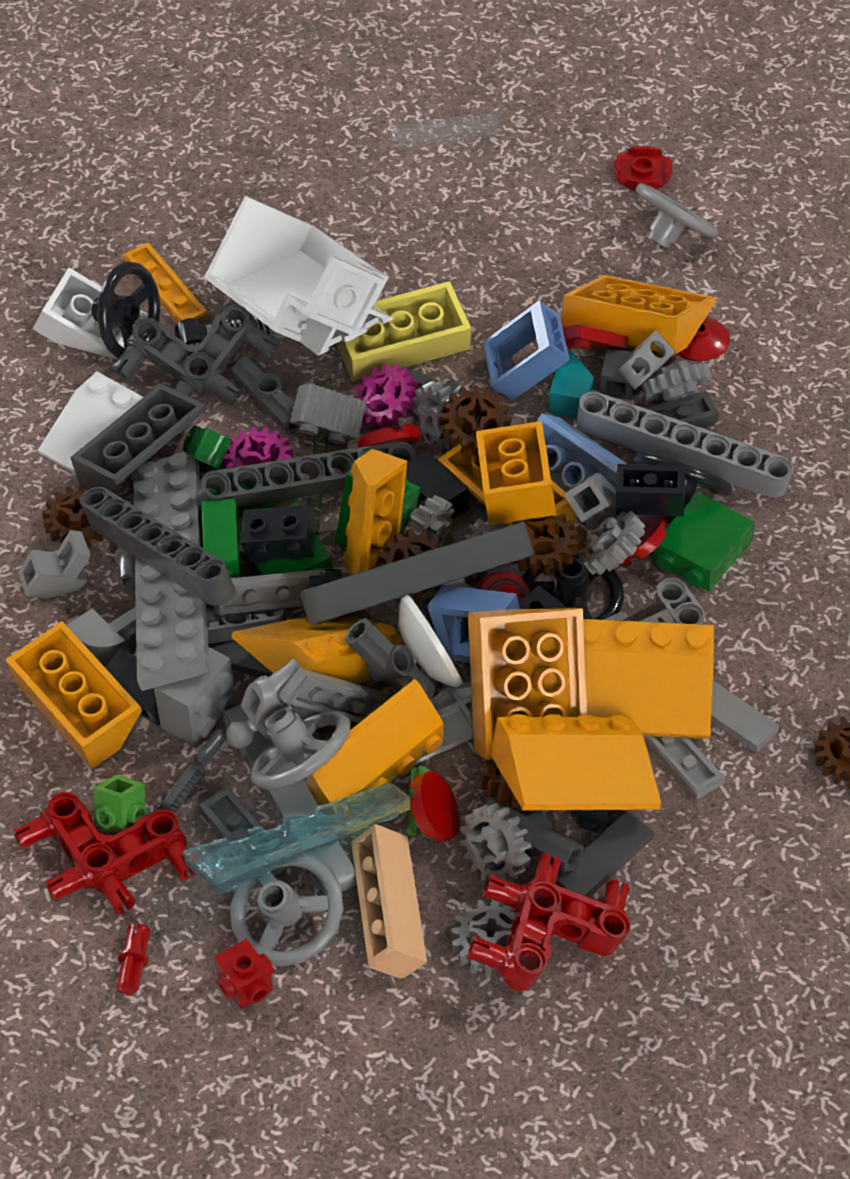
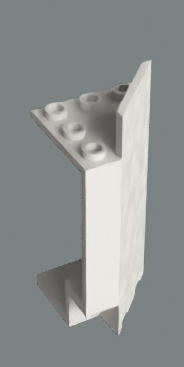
(296, 278)

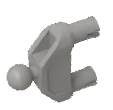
(261, 702)

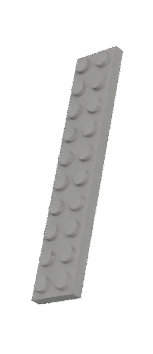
(168, 617)

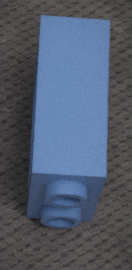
(535, 322)
(453, 604)

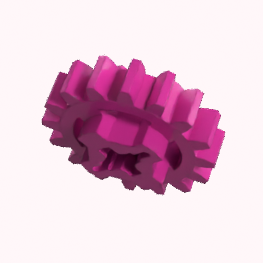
(387, 396)
(257, 448)

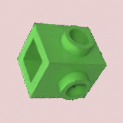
(118, 803)

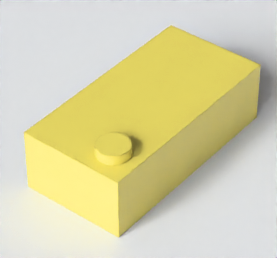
(424, 328)

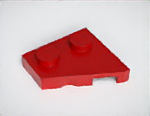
(591, 338)

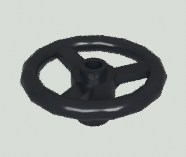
(124, 310)
(694, 477)
(571, 587)

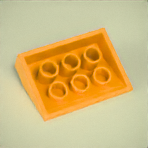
(637, 311)
(314, 647)
(525, 666)
(651, 675)
(575, 763)

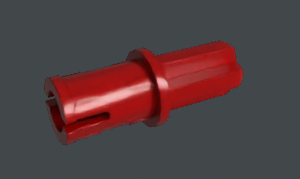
(133, 959)

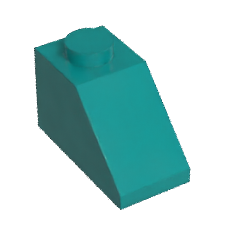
(568, 386)

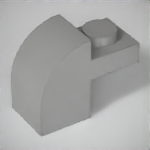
(593, 499)
(57, 573)
(102, 638)

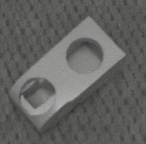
(643, 362)

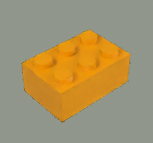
(515, 473)

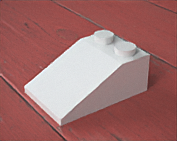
(69, 317)
(86, 415)

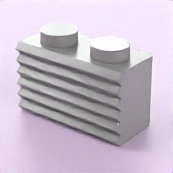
(328, 412)

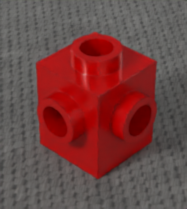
(244, 974)

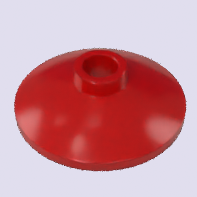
(708, 343)

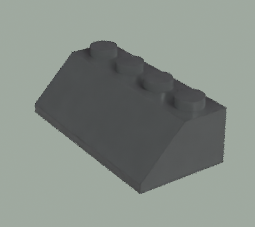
(134, 437)

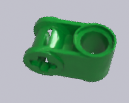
(206, 446)

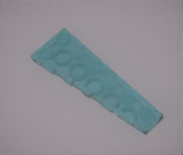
(228, 863)

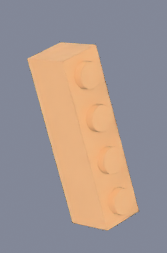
(388, 902)

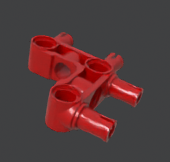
(121, 854)
(546, 911)

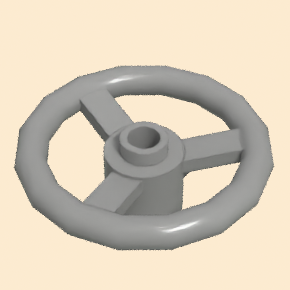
(672, 218)
(294, 742)
(285, 908)

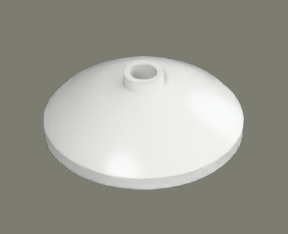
(425, 645)

